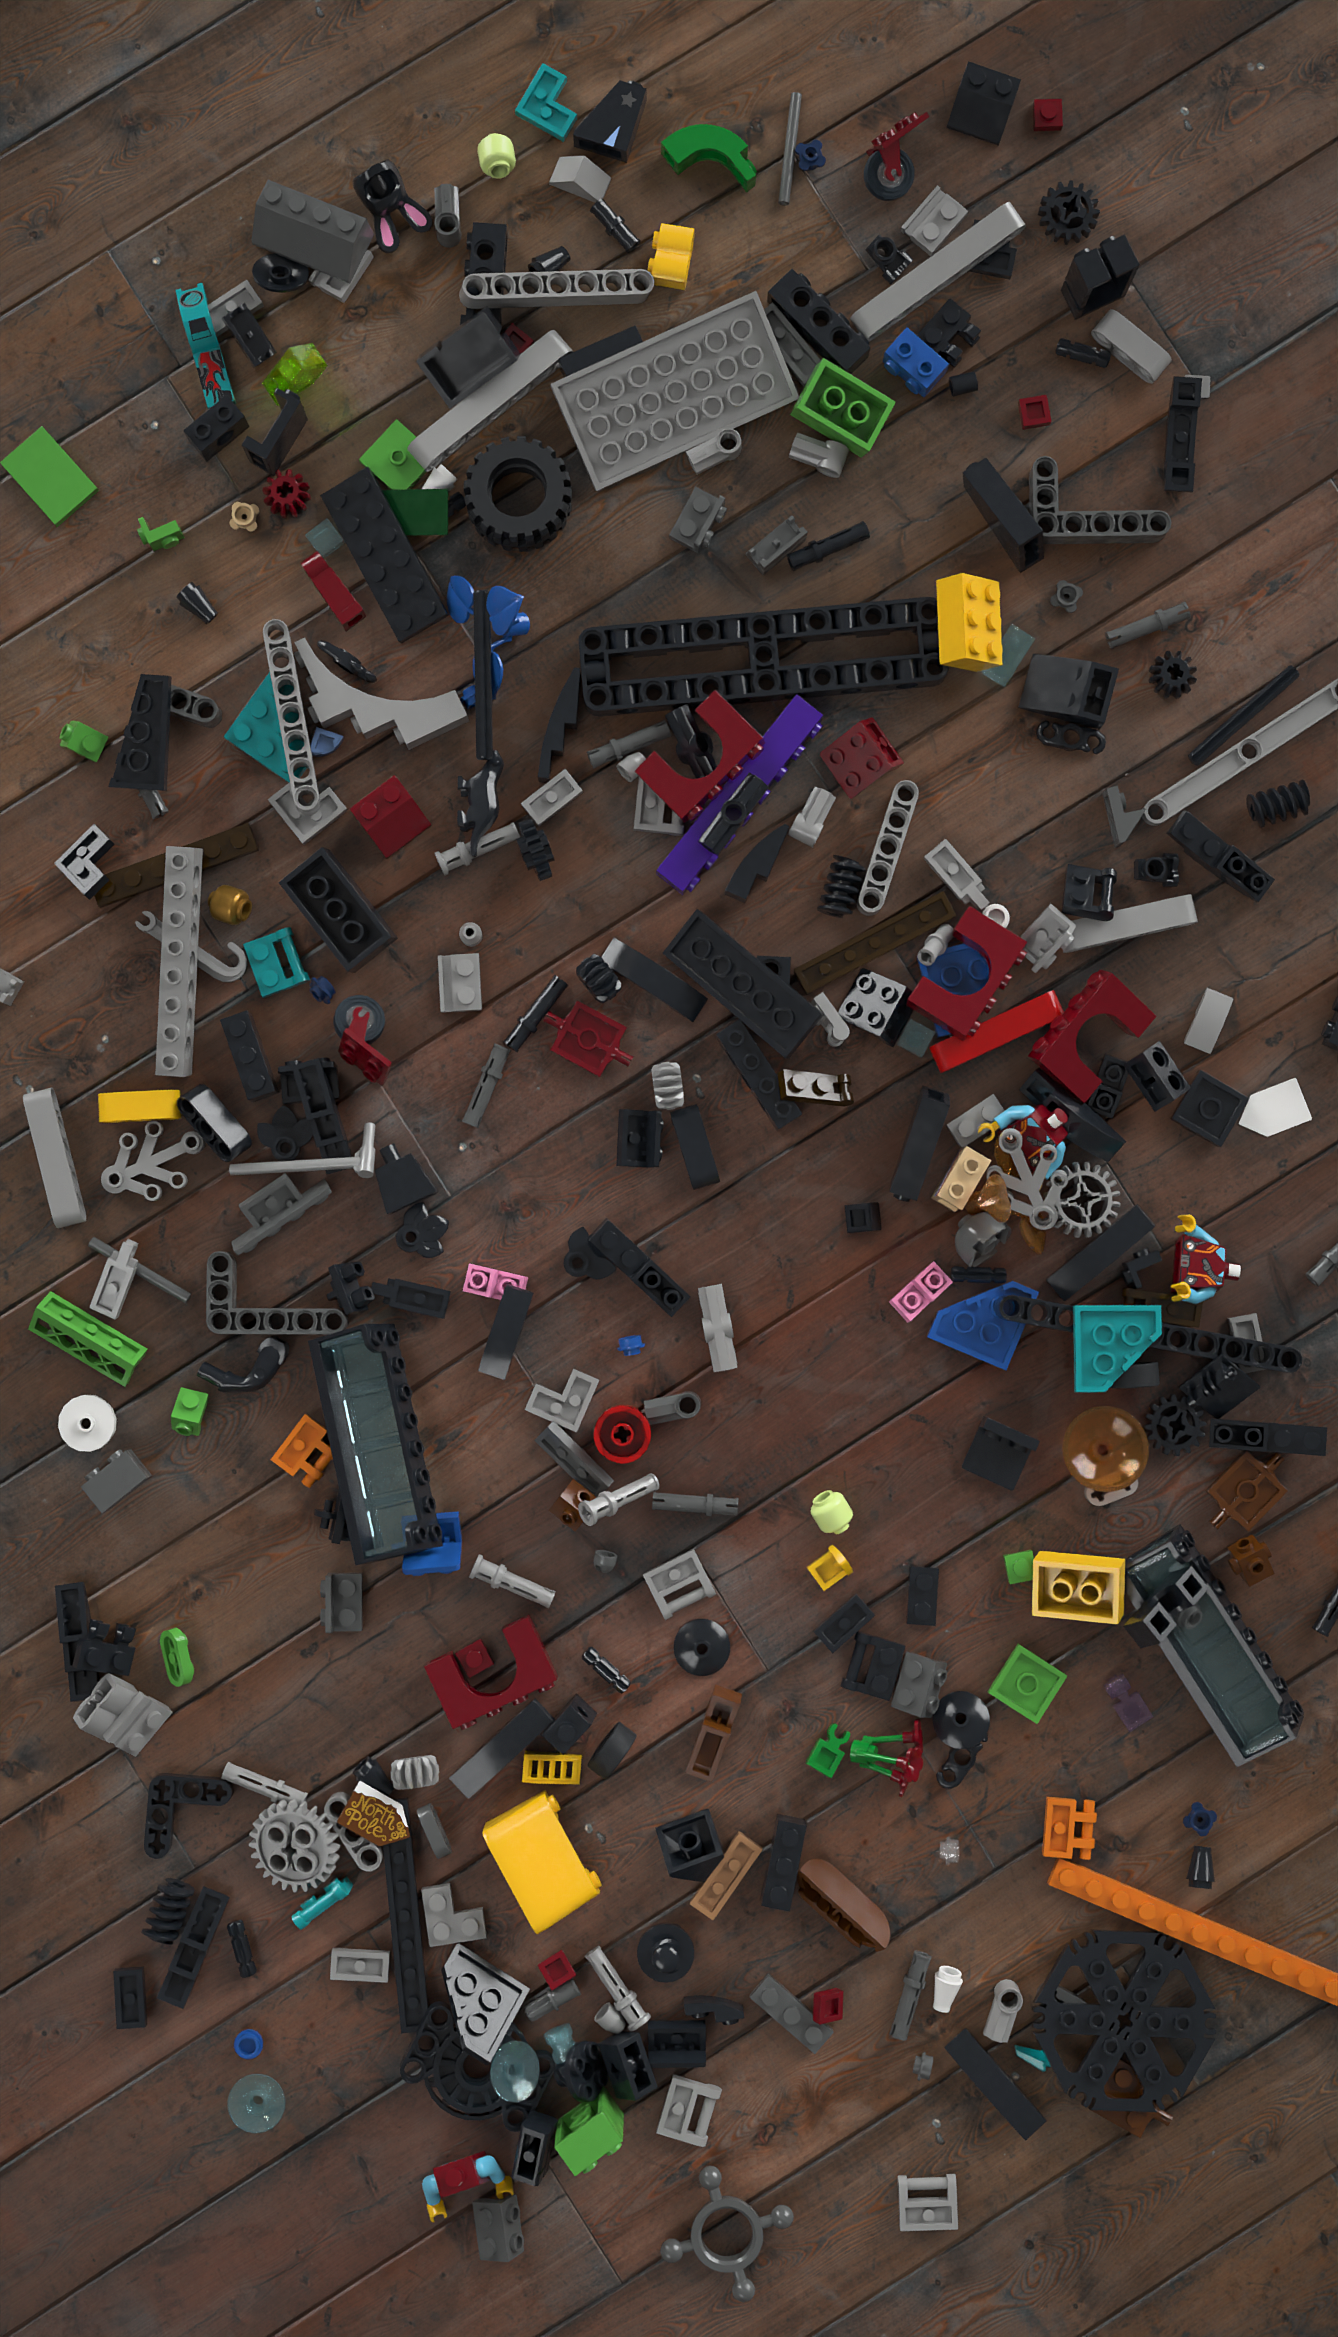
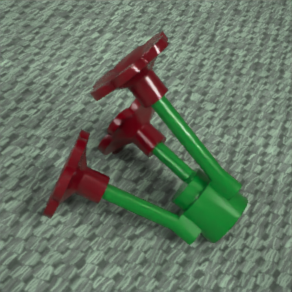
(866, 1754)

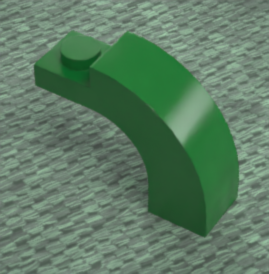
(709, 143)

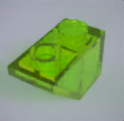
(295, 370)

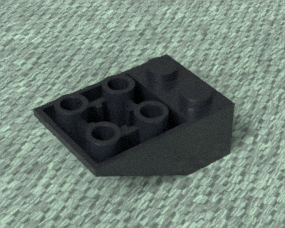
(1069, 689)

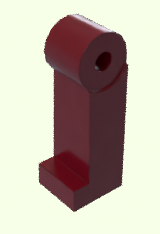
(333, 591)

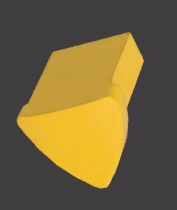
(830, 1568)

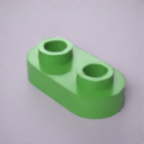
(176, 1657)

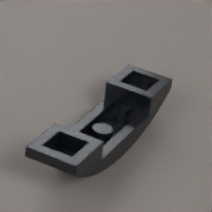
(1181, 434)
(654, 979)

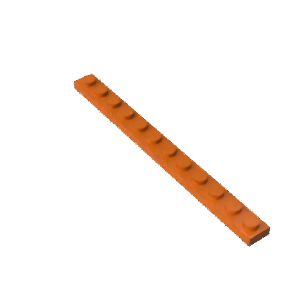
(1195, 1930)

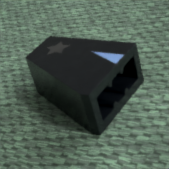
(613, 122)

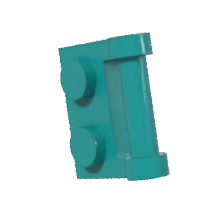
(267, 965)
(314, 1906)

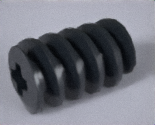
(1279, 802)
(841, 887)
(169, 1912)

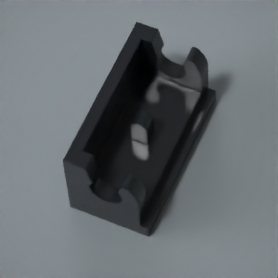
(249, 335)

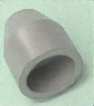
(629, 765)
(472, 940)
(610, 2019)

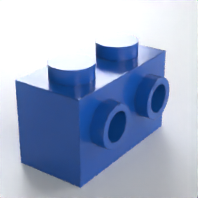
(914, 363)

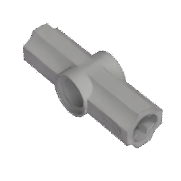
(717, 1328)

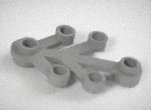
(147, 1163)
(1031, 1184)

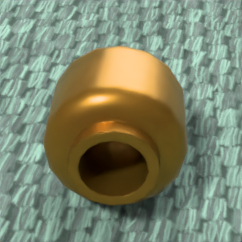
(229, 905)

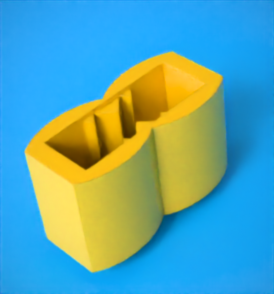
(672, 256)

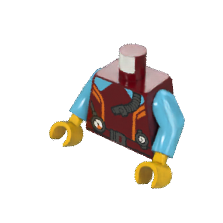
(1037, 1129)
(1199, 1264)
(460, 2176)

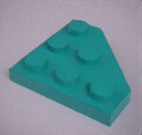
(259, 732)
(1110, 1341)

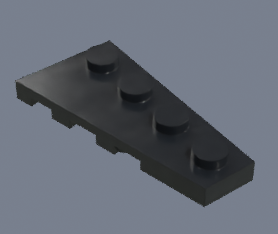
(146, 741)

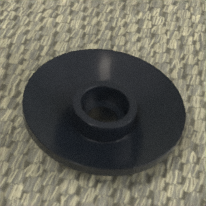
(279, 273)
(701, 1632)
(961, 1735)

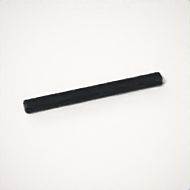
(483, 676)

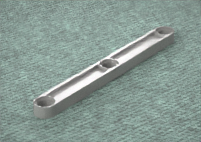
(1233, 762)

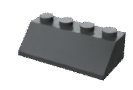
(310, 231)

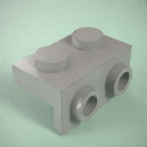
(1046, 936)

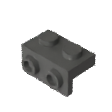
(919, 1685)
(498, 2228)

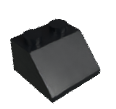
(983, 103)

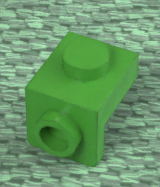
(163, 536)
(83, 740)
(189, 1412)

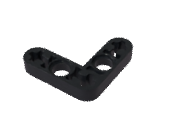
(177, 1795)

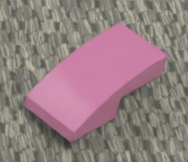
(491, 1282)
(920, 1291)

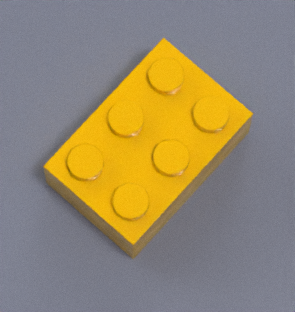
(969, 622)
(1078, 1587)

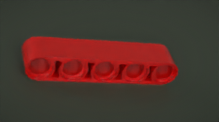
(997, 1031)

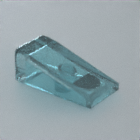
(1015, 646)

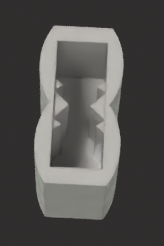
(104, 1705)

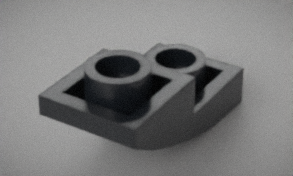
(1109, 1092)
(725, 2010)

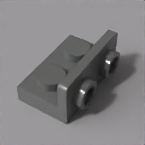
(698, 519)
(342, 1602)

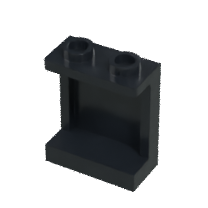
(281, 436)

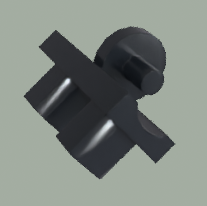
(347, 1289)
(338, 1529)

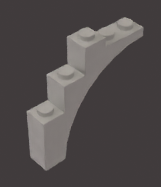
(415, 720)

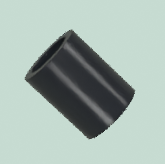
(963, 383)

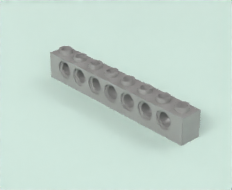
(178, 961)

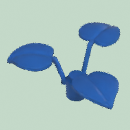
(503, 611)

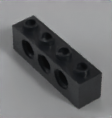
(491, 239)
(797, 286)
(757, 1074)

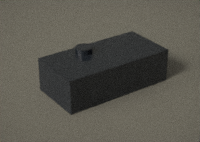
(338, 910)

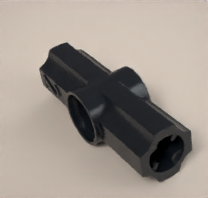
(693, 745)
(744, 800)

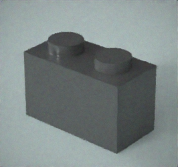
(116, 1480)

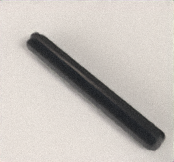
(1243, 715)

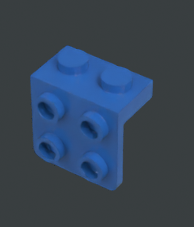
(440, 1559)

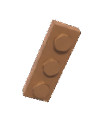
(726, 1876)

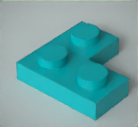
(539, 104)

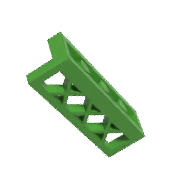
(88, 1334)

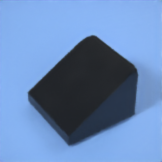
(863, 1217)

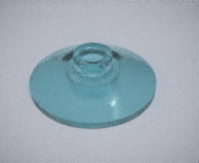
(523, 2074)
(249, 2115)

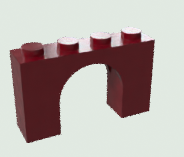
(739, 745)
(961, 1013)
(1057, 1049)
(465, 1703)

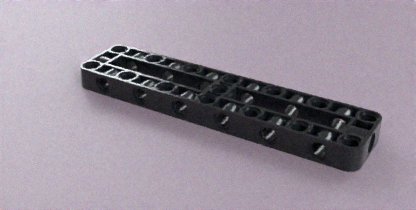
(742, 685)

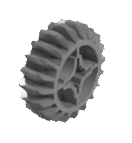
(1084, 1213)

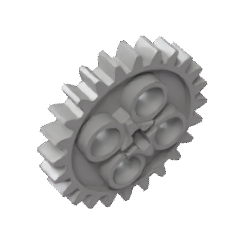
(294, 1845)

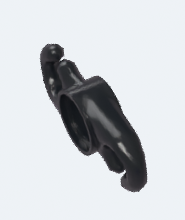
(346, 661)
(1058, 741)
(959, 1770)

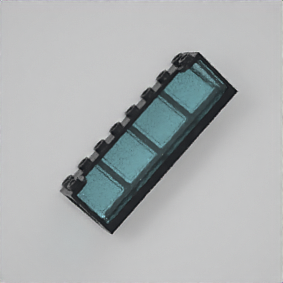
(375, 1443)
(1219, 1656)

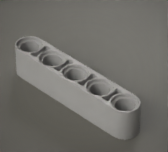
(894, 836)
(1134, 923)
(54, 1157)

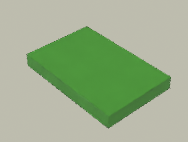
(49, 476)

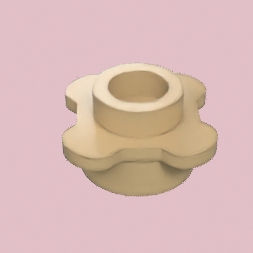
(240, 509)

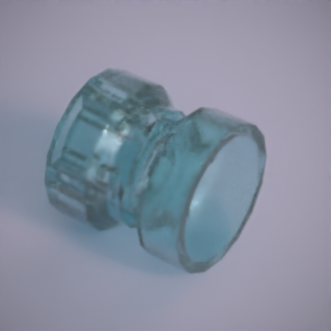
(560, 2041)

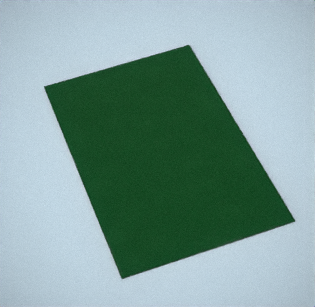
(420, 510)

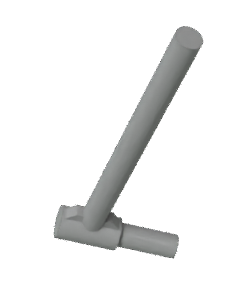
(362, 1162)

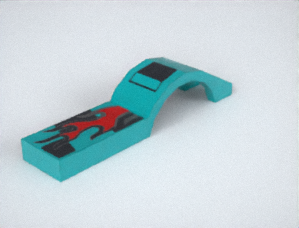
(204, 345)

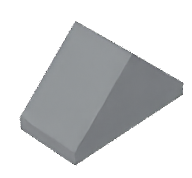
(580, 178)

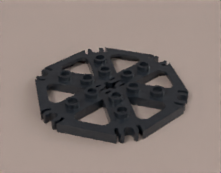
(1102, 2020)

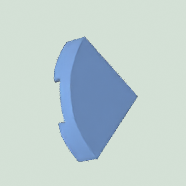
(325, 742)

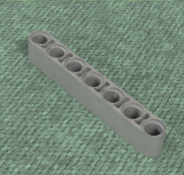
(938, 271)
(545, 296)
(489, 401)
(286, 704)

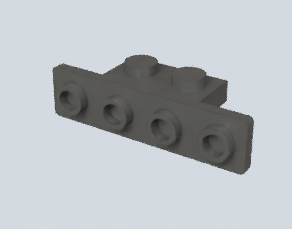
(274, 1207)

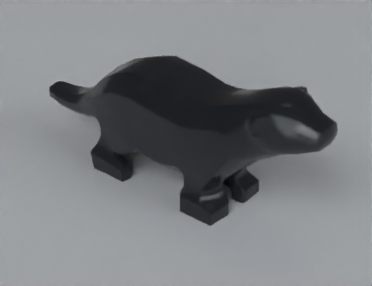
(482, 800)

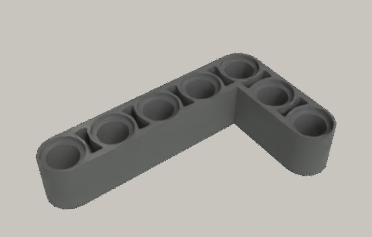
(1085, 519)
(263, 1315)

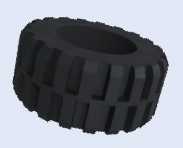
(518, 458)

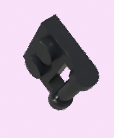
(1080, 889)
(882, 1666)

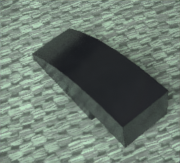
(756, 864)
(505, 1332)

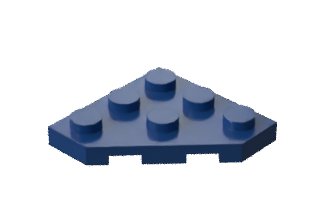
(958, 971)
(977, 1330)

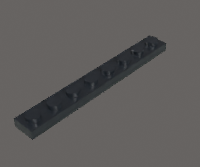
(406, 1929)

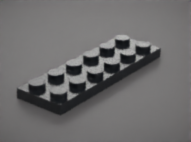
(384, 555)
(743, 984)

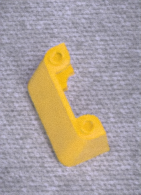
(540, 1861)

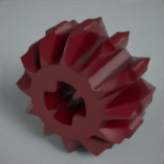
(293, 500)

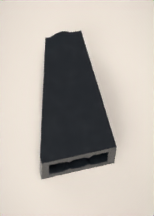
(1004, 514)
(919, 1144)

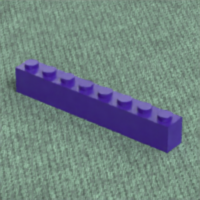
(782, 743)

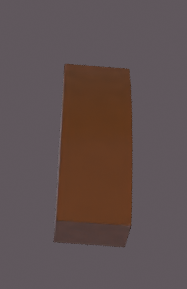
(713, 1733)

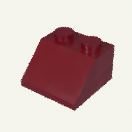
(390, 816)

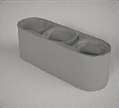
(1131, 346)
(354, 1845)

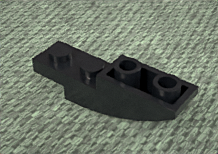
(1220, 858)
(1083, 1125)
(638, 1267)
(1268, 1437)

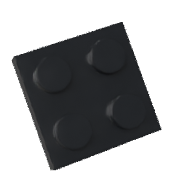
(1209, 1108)

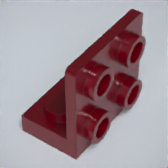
(861, 757)

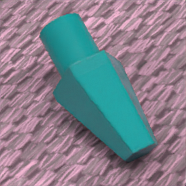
(1033, 2057)

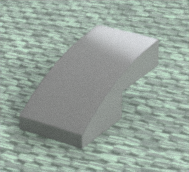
(1208, 1020)

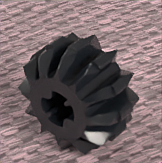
(1163, 677)
(598, 978)

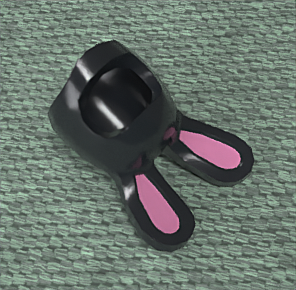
(383, 192)

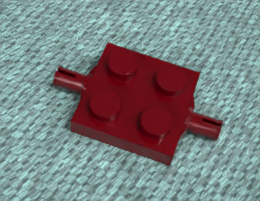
(588, 1039)

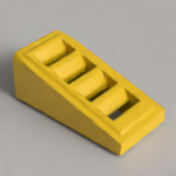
(528, 1777)

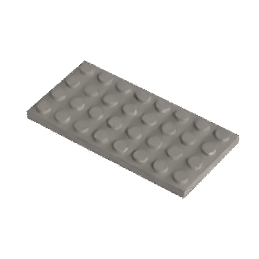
(675, 391)

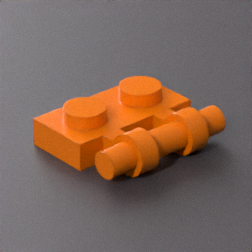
(299, 1446)
(1060, 1825)

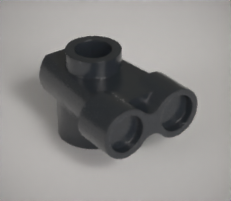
(894, 261)
(1162, 869)

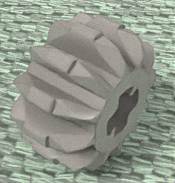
(667, 1085)
(414, 1772)

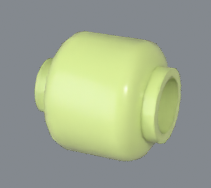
(496, 155)
(831, 1512)

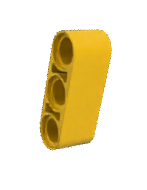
(138, 1106)

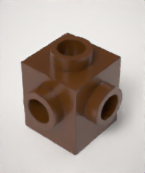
(567, 1504)
(1250, 1560)

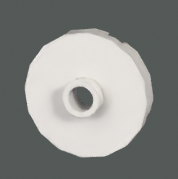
(101, 1418)

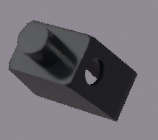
(402, 1180)
(569, 1724)

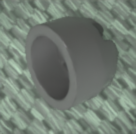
(604, 1560)

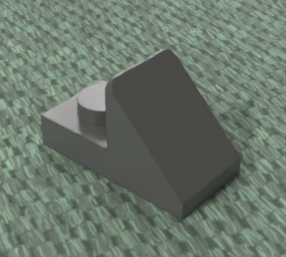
(1120, 822)

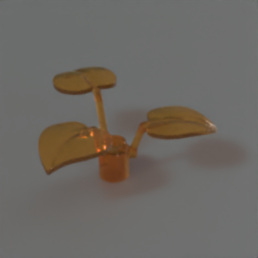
(995, 1201)

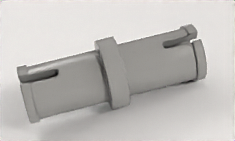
(935, 944)

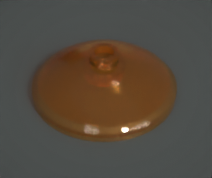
(1125, 1446)

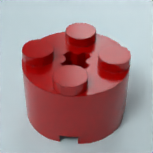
(613, 1447)

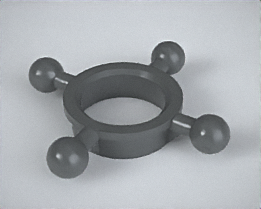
(743, 2288)

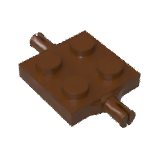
(1246, 1490)
(1125, 2084)

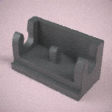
(777, 545)

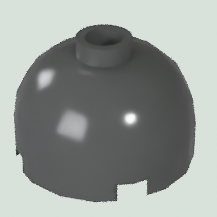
(979, 1237)

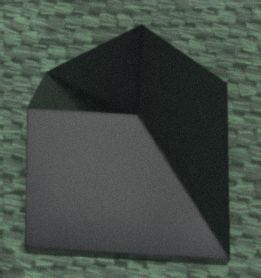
(691, 1846)

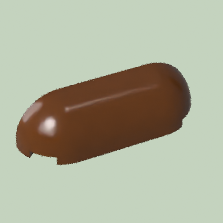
(843, 1905)

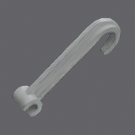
(205, 960)

